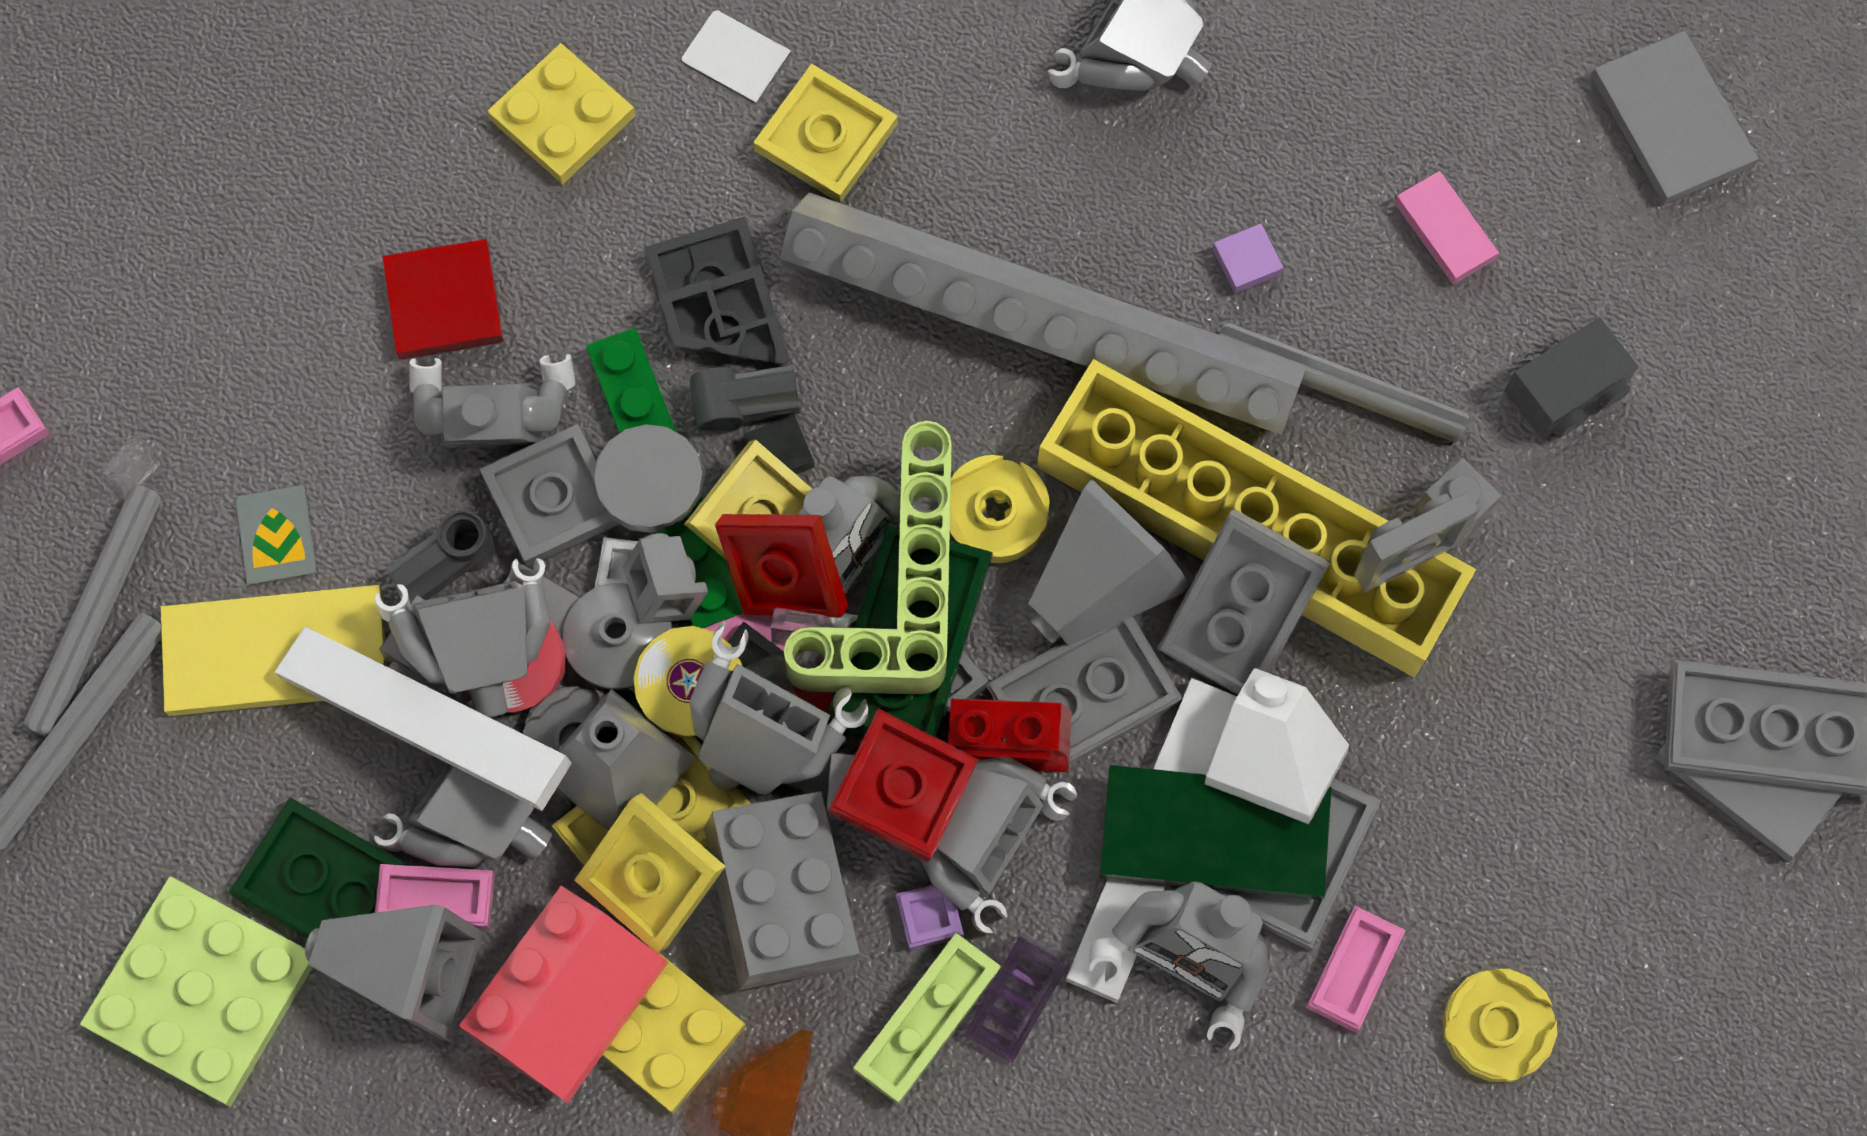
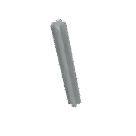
(1361, 388)
(92, 610)
(76, 724)

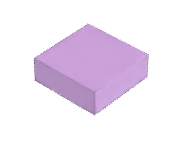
(1247, 258)
(928, 917)

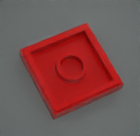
(442, 299)
(781, 564)
(903, 785)

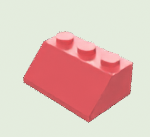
(563, 994)

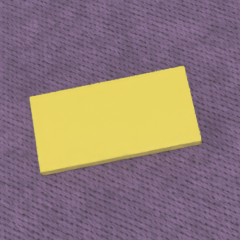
(228, 650)

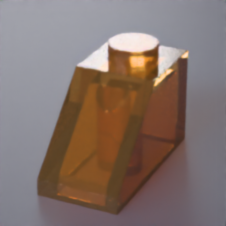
(765, 1091)

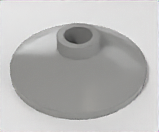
(593, 654)

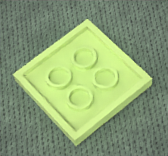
(199, 991)

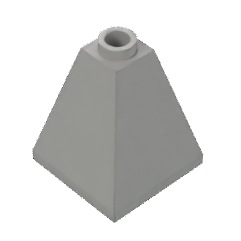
(1101, 572)
(617, 758)
(402, 960)

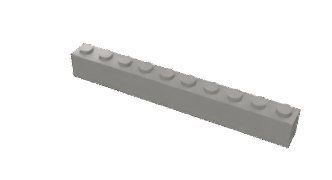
(1042, 312)

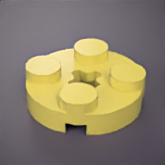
(1005, 482)

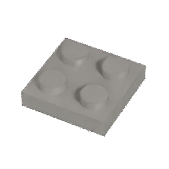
(548, 495)
(1401, 546)

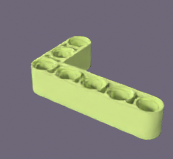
(915, 584)

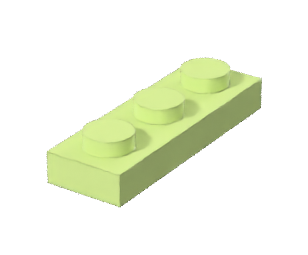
(927, 1018)

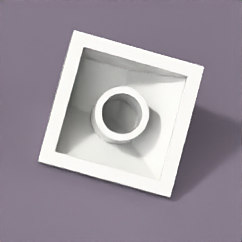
(1277, 748)

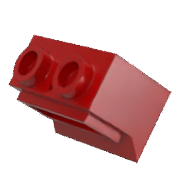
(1020, 730)

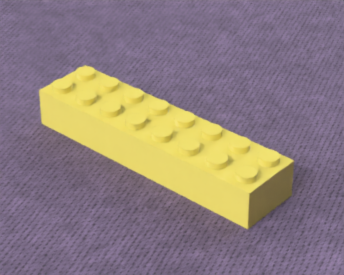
(1187, 477)

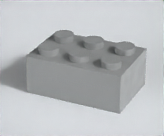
(781, 890)

